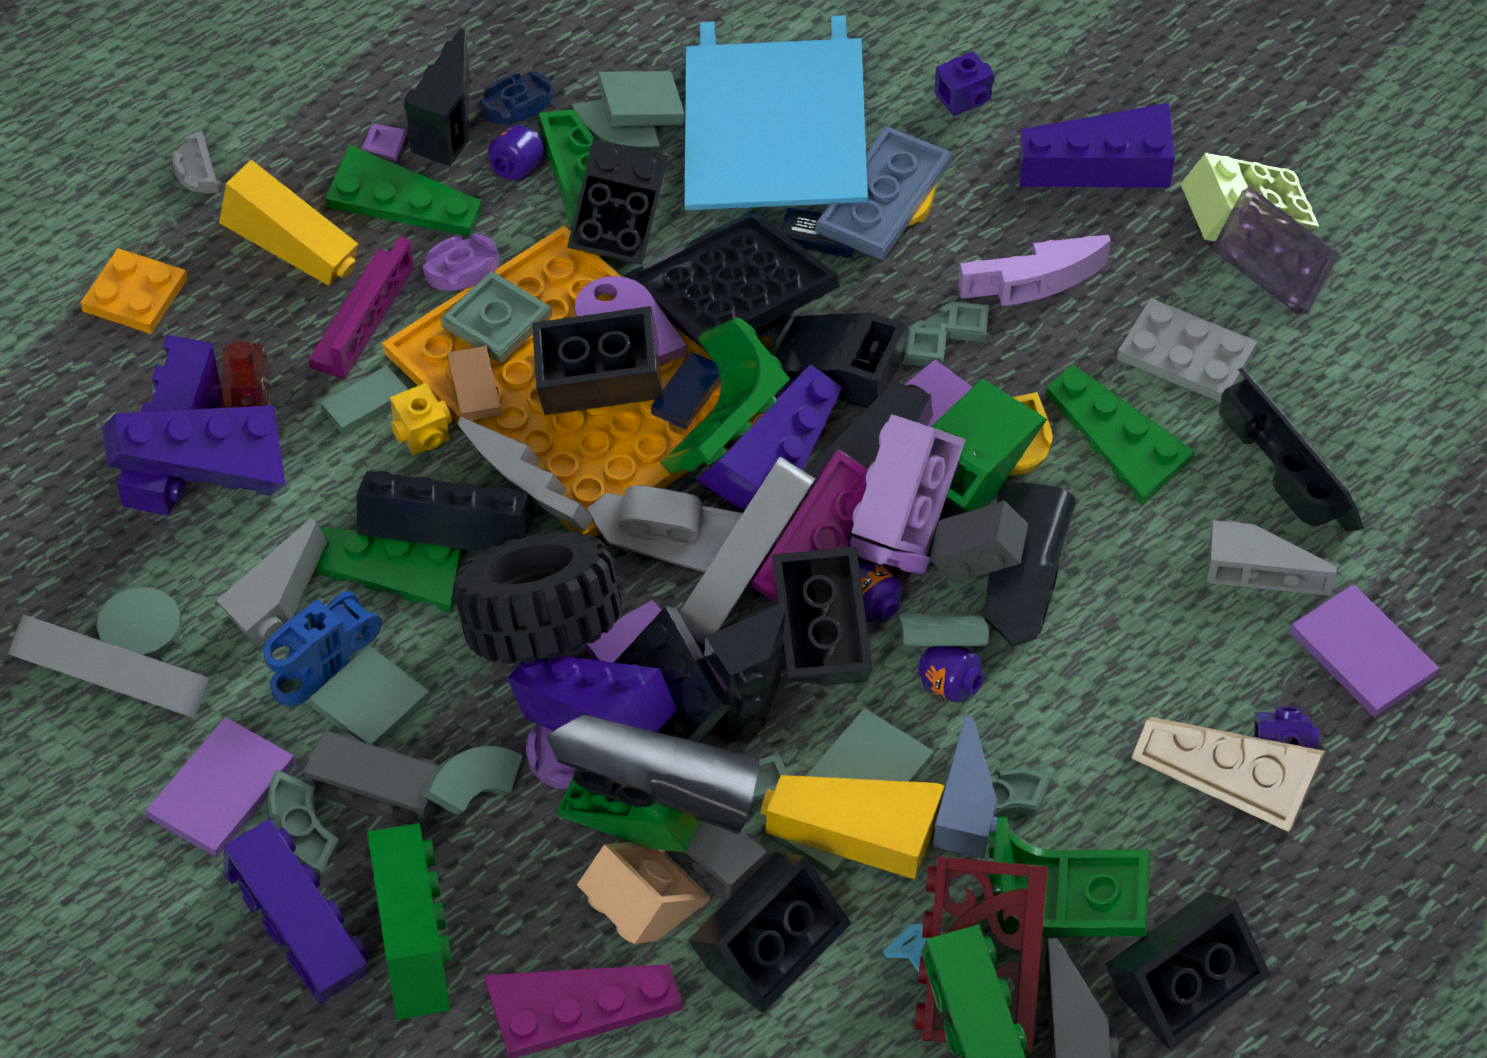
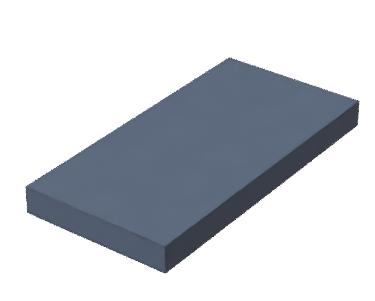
(898, 182)

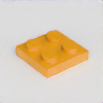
(134, 290)

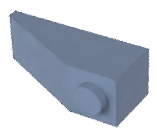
(968, 799)

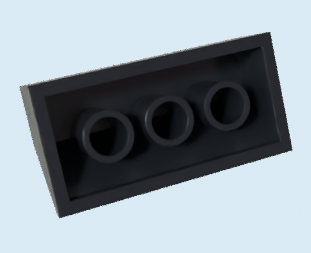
(441, 512)

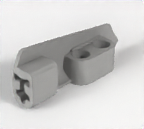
(663, 525)

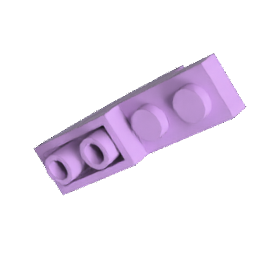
(1047, 271)

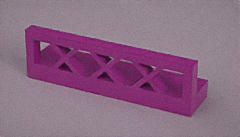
(363, 310)

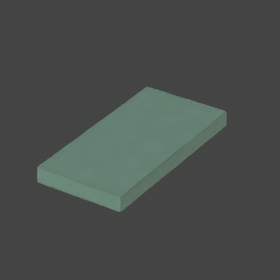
(869, 751)

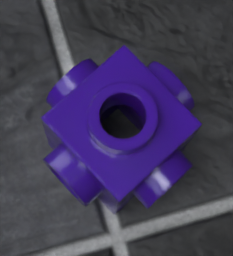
(964, 83)
(1286, 723)

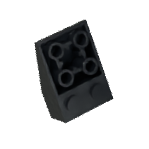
(440, 105)
(617, 201)
(849, 348)

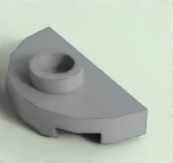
(193, 165)

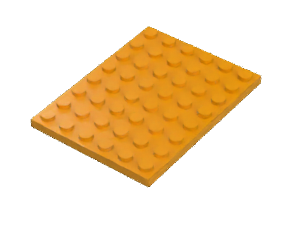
(585, 449)

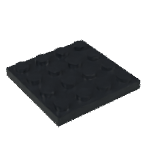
(733, 273)

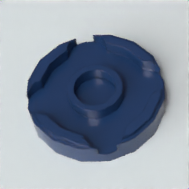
(516, 98)

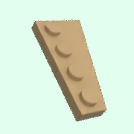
(1242, 770)

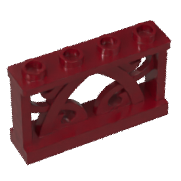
(1023, 903)

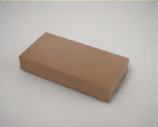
(474, 383)

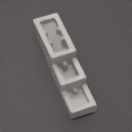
(520, 467)

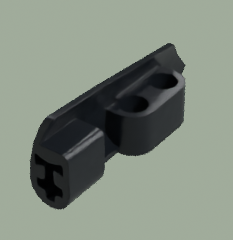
(1299, 471)
(1022, 593)
(658, 768)

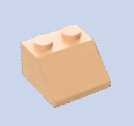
(641, 891)

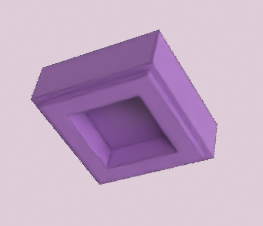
(386, 142)

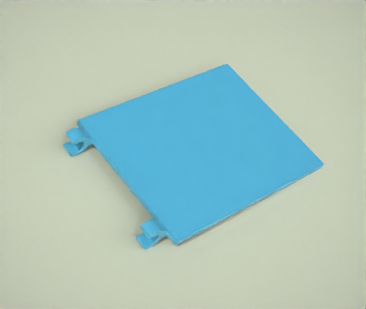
(774, 122)

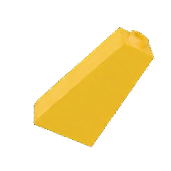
(286, 225)
(857, 818)

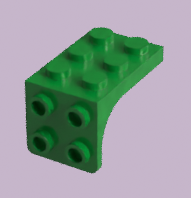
(748, 387)
(1084, 888)

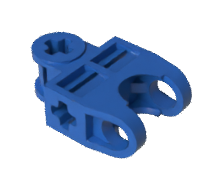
(329, 641)

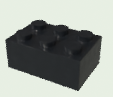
(597, 360)

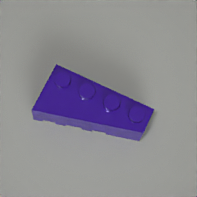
(1100, 151)
(184, 383)

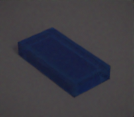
(687, 391)

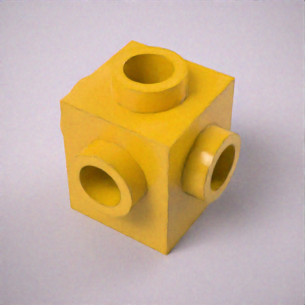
(420, 419)

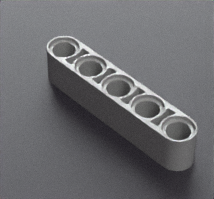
(745, 549)
(108, 666)

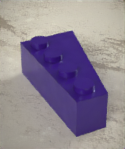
(783, 431)
(208, 445)
(569, 687)
(295, 910)

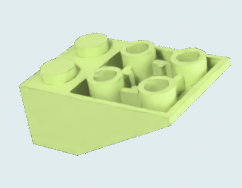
(1219, 180)

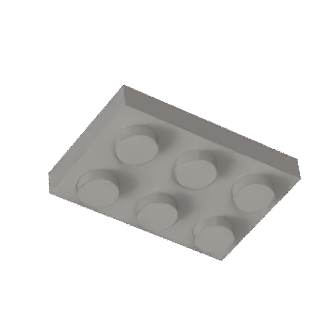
(1186, 349)

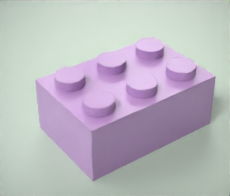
(907, 485)

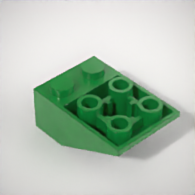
(996, 438)
(650, 827)

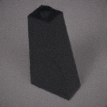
(861, 438)

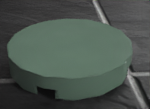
(140, 621)

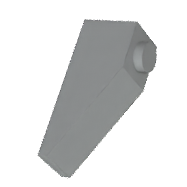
(1258, 559)
(275, 586)

